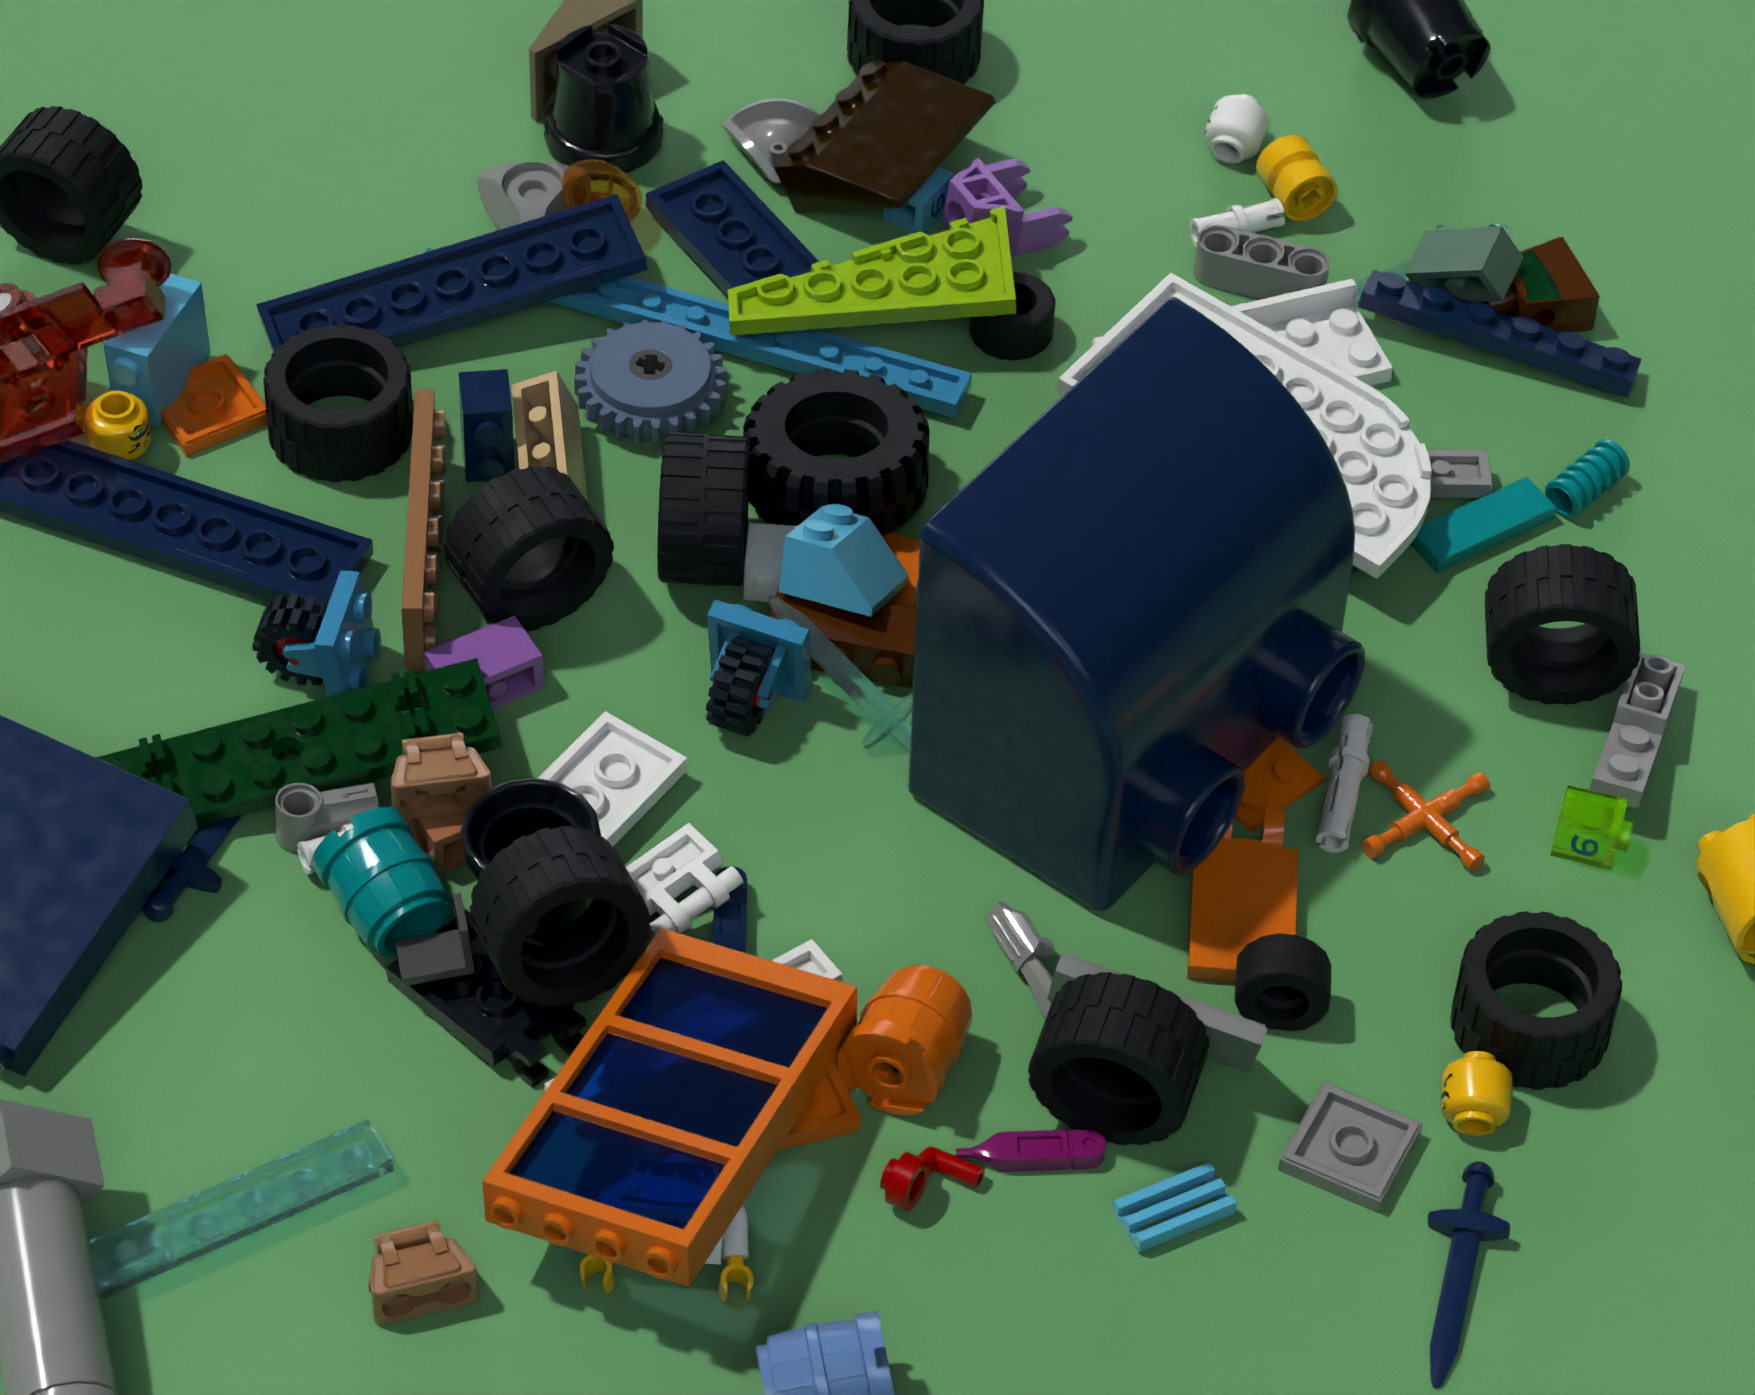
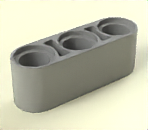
(1256, 263)

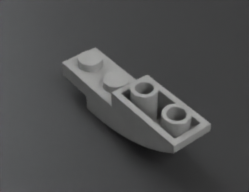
(1638, 729)

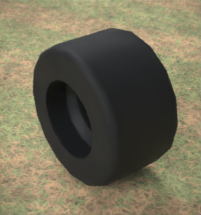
(1018, 334)
(1283, 982)

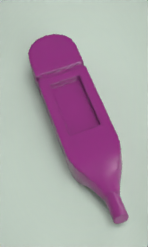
(1040, 1150)

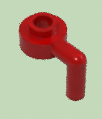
(907, 1176)

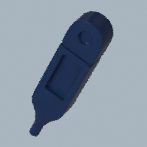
(731, 917)

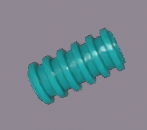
(1587, 478)

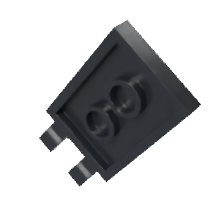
(492, 1017)

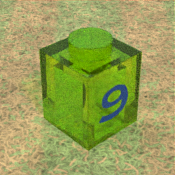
(1591, 828)

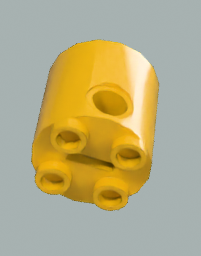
(1728, 876)

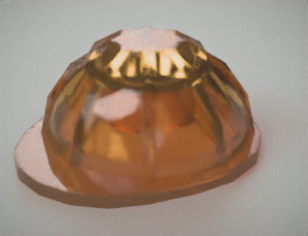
(598, 179)

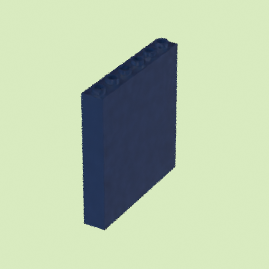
(74, 872)

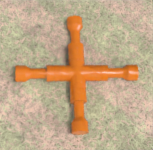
(1426, 815)

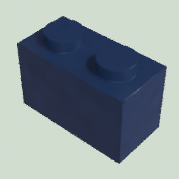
(486, 424)

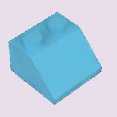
(840, 562)

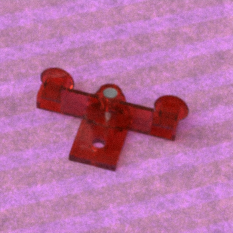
(50, 337)

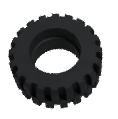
(844, 417)

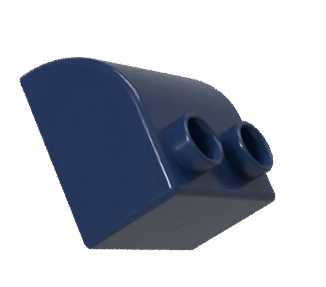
(1133, 613)

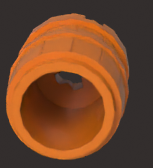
(907, 1040)

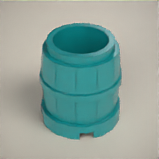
(383, 880)

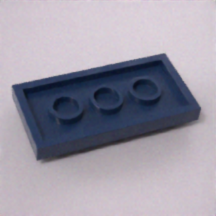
(727, 228)

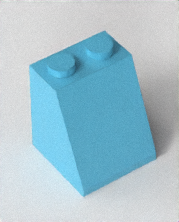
(158, 357)

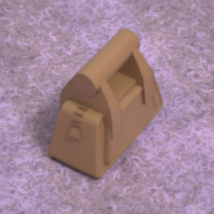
(437, 776)
(419, 1274)

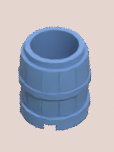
(827, 1359)

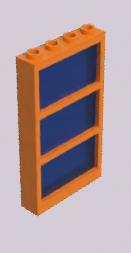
(671, 1106)

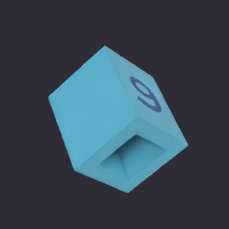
(924, 207)

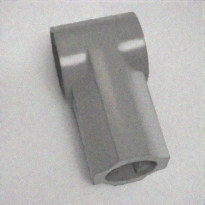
(307, 814)

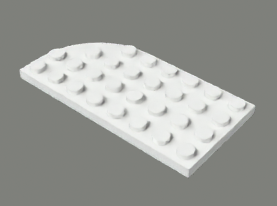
(1363, 429)

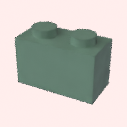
(1466, 262)

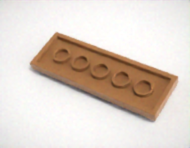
(423, 530)

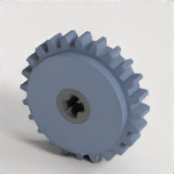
(650, 381)

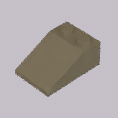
(568, 18)

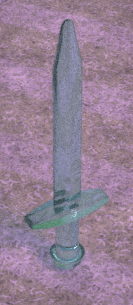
(886, 715)

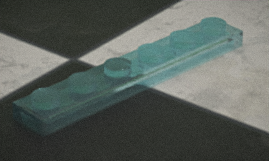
(238, 1207)

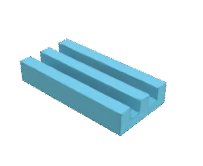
(1169, 1200)

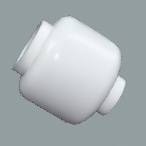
(1236, 128)

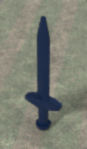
(190, 870)
(1467, 1229)

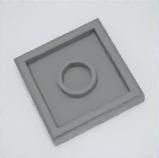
(1350, 1147)

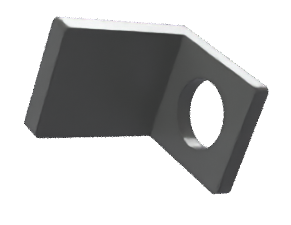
(437, 954)

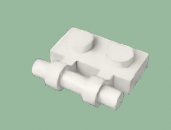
(675, 866)

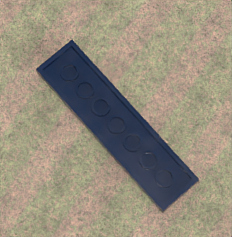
(469, 278)
(179, 522)

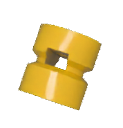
(1296, 177)

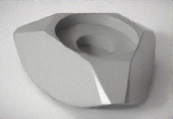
(767, 129)
(521, 191)

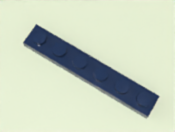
(1500, 332)

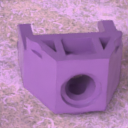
(994, 185)

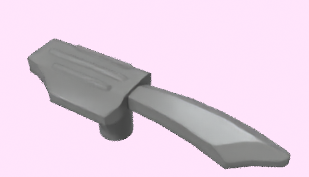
(1023, 949)

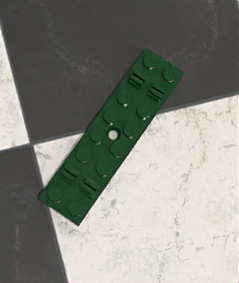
(337, 740)

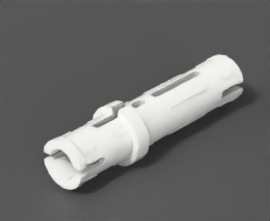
(1348, 767)

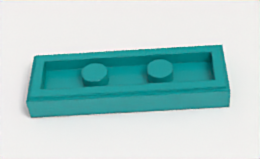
(1483, 524)

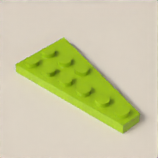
(892, 282)

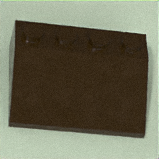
(879, 139)

